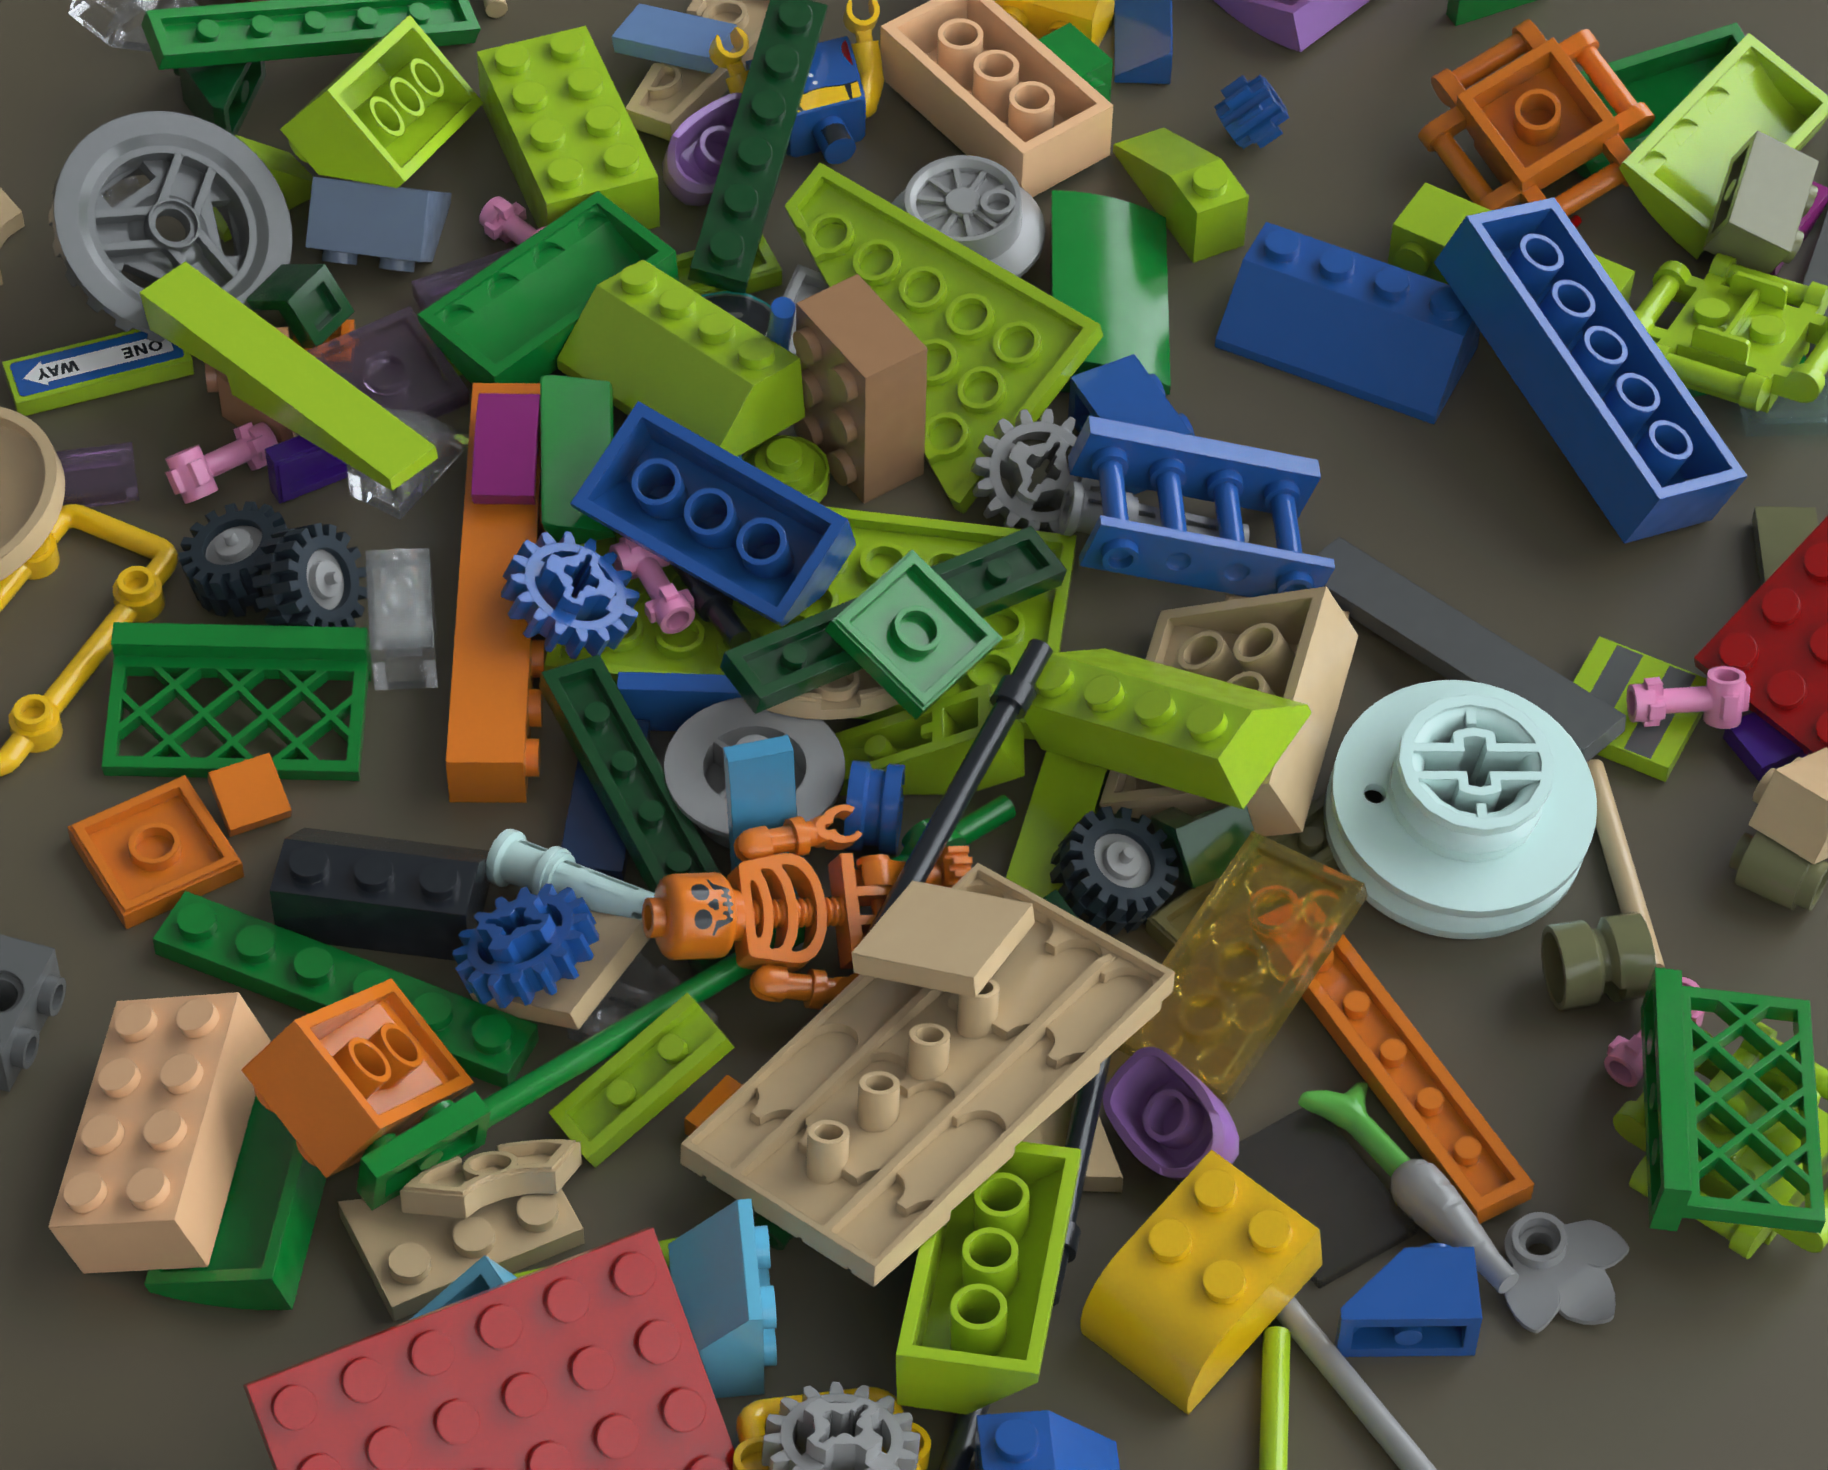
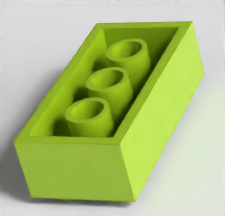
(565, 127)

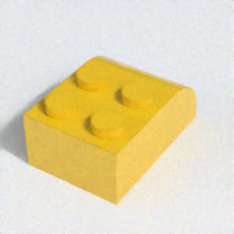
(1200, 1281)

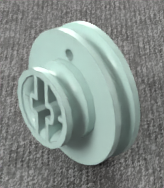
(1475, 810)

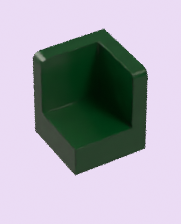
(306, 299)
(1205, 841)

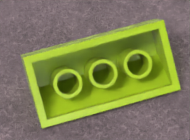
(384, 111)
(684, 360)
(1162, 723)
(988, 1286)

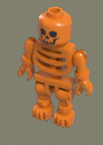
(706, 913)

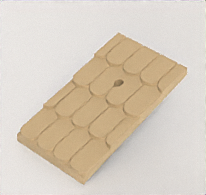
(922, 1093)

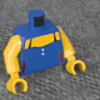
(838, 92)

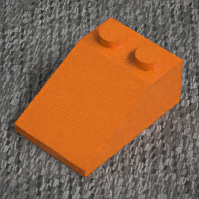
(354, 1075)

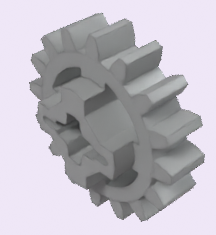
(1016, 462)
(839, 1433)

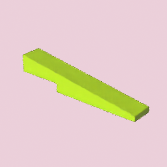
(283, 377)

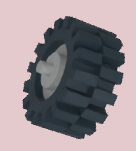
(223, 556)
(310, 578)
(1114, 869)

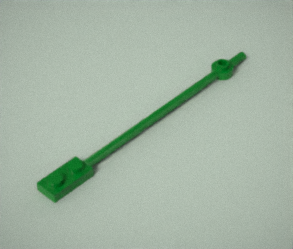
(462, 1126)

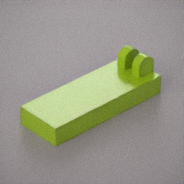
(641, 1079)

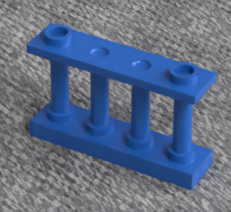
(1206, 471)

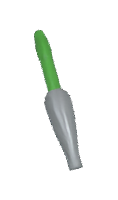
(1415, 1184)

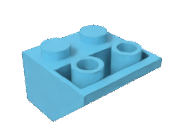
(728, 1298)

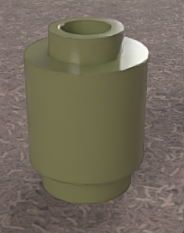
(1777, 872)

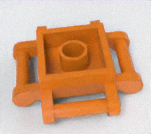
(1535, 119)

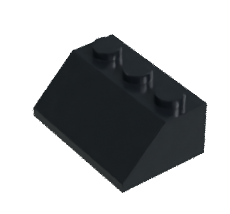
(378, 892)

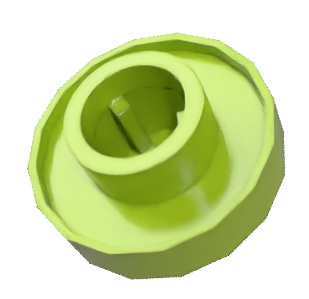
(794, 463)

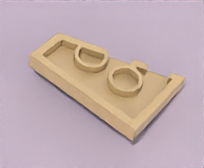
(421, 1255)

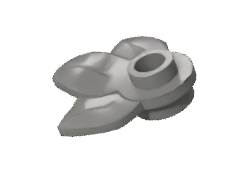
(1568, 1278)

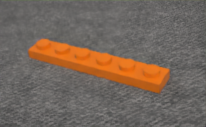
(1415, 1084)

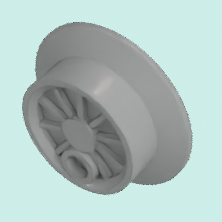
(978, 207)
(697, 771)

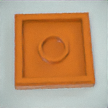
(155, 851)

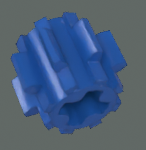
(1251, 111)

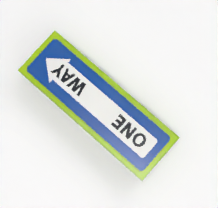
(92, 370)

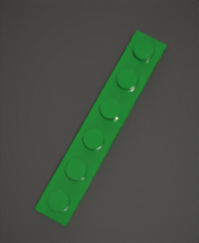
(295, 29)
(314, 975)

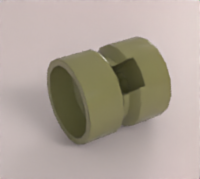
(1588, 962)

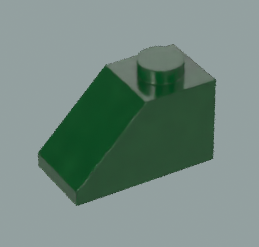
(222, 91)

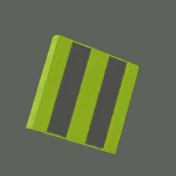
(1645, 749)

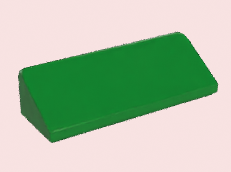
(573, 438)

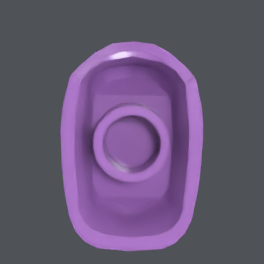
(698, 151)
(1167, 1114)

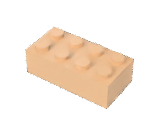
(996, 90)
(159, 1135)

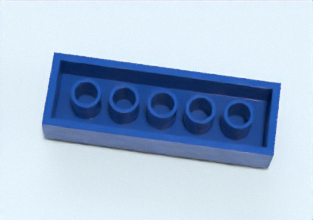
(1589, 369)

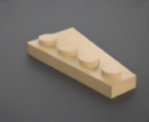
(674, 92)

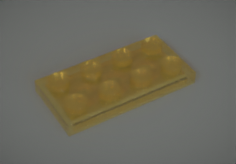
(1248, 961)

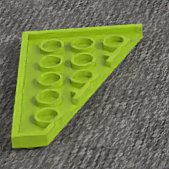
(986, 331)

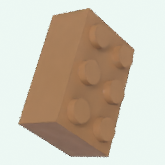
(861, 388)

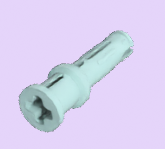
(526, 864)

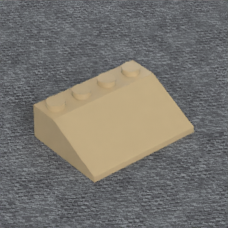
(1271, 643)

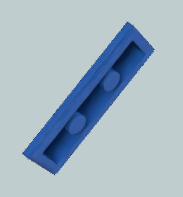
(1143, 41)

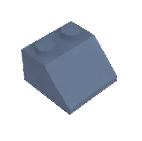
(375, 221)

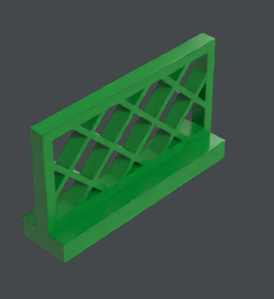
(228, 654)
(1673, 1115)

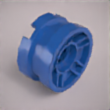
(877, 806)

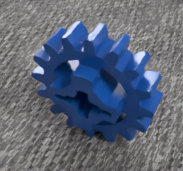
(570, 594)
(527, 943)

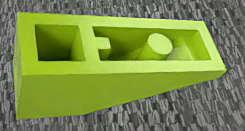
(1190, 188)
(934, 743)

